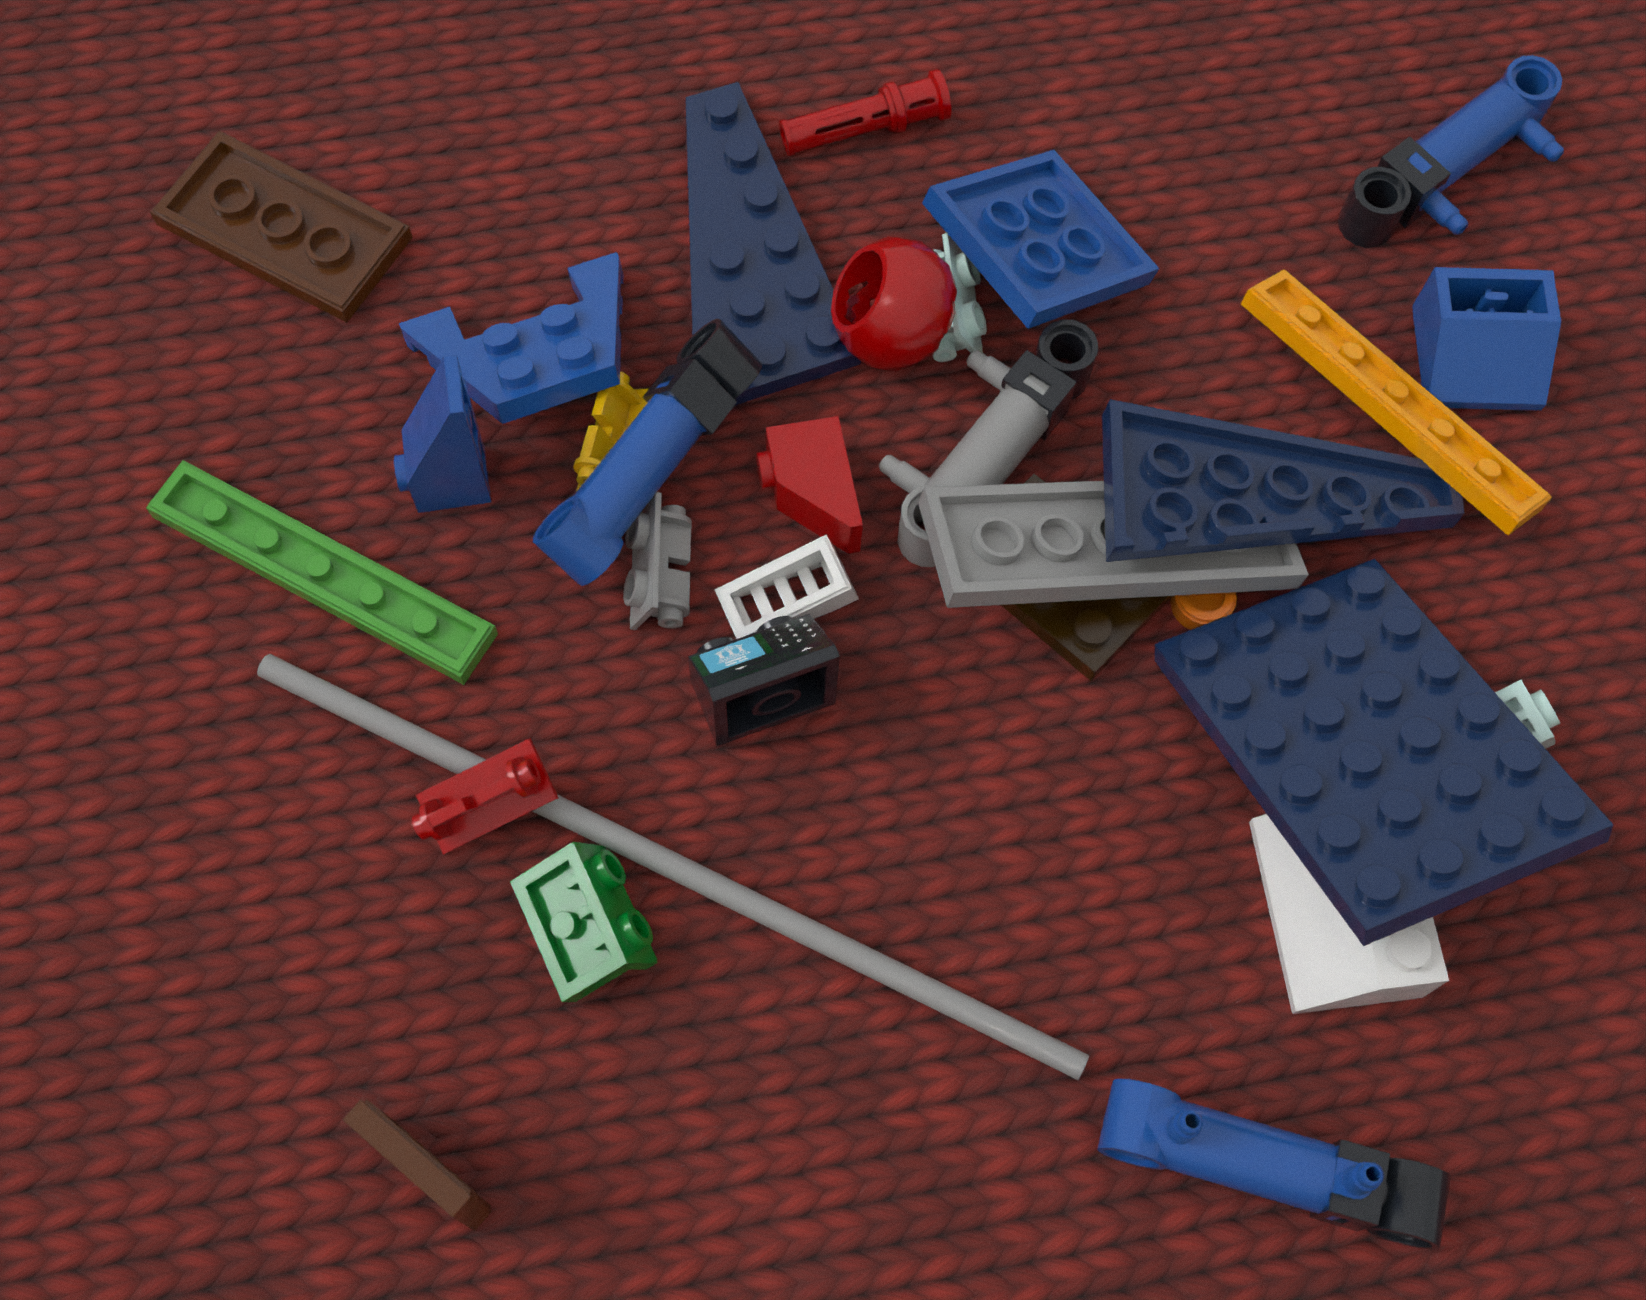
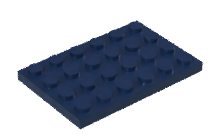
(1378, 750)

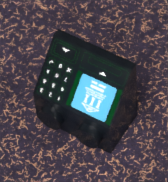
(764, 677)

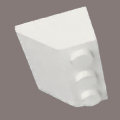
(1320, 953)

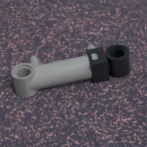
(1029, 407)

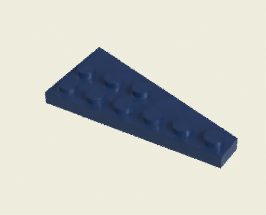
(752, 249)
(1222, 485)

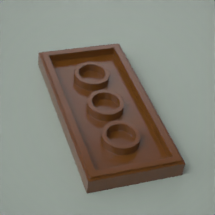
(282, 226)

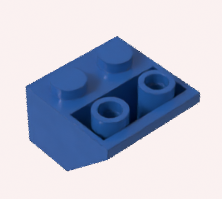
(1487, 337)

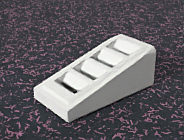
(796, 563)

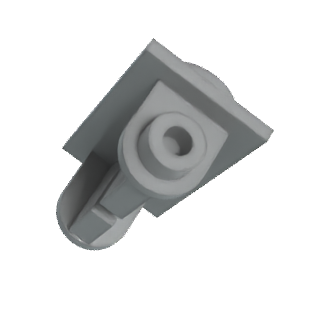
(651, 587)

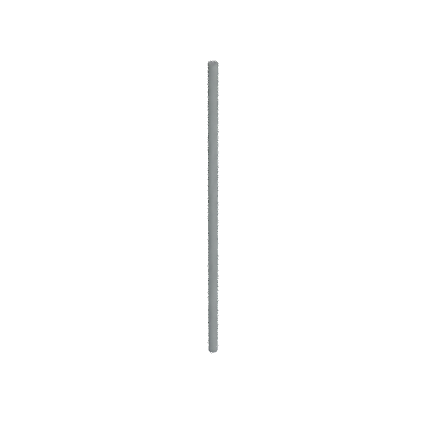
(694, 876)

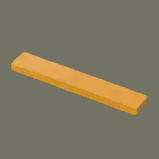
(1397, 402)

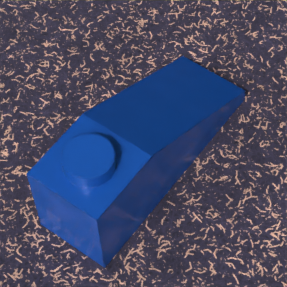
(443, 446)

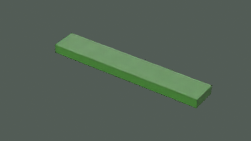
(323, 572)

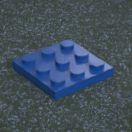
(1040, 237)

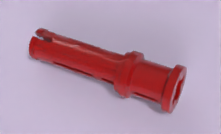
(898, 108)

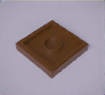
(418, 1164)

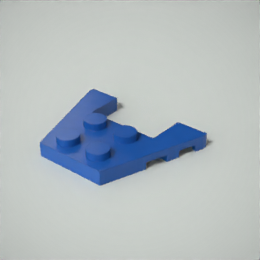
(539, 359)

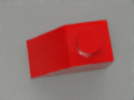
(813, 479)

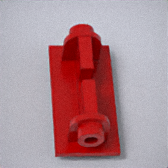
(484, 797)

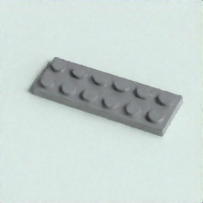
(1051, 547)

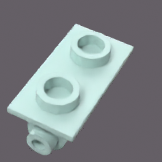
(969, 318)

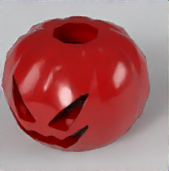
(910, 308)

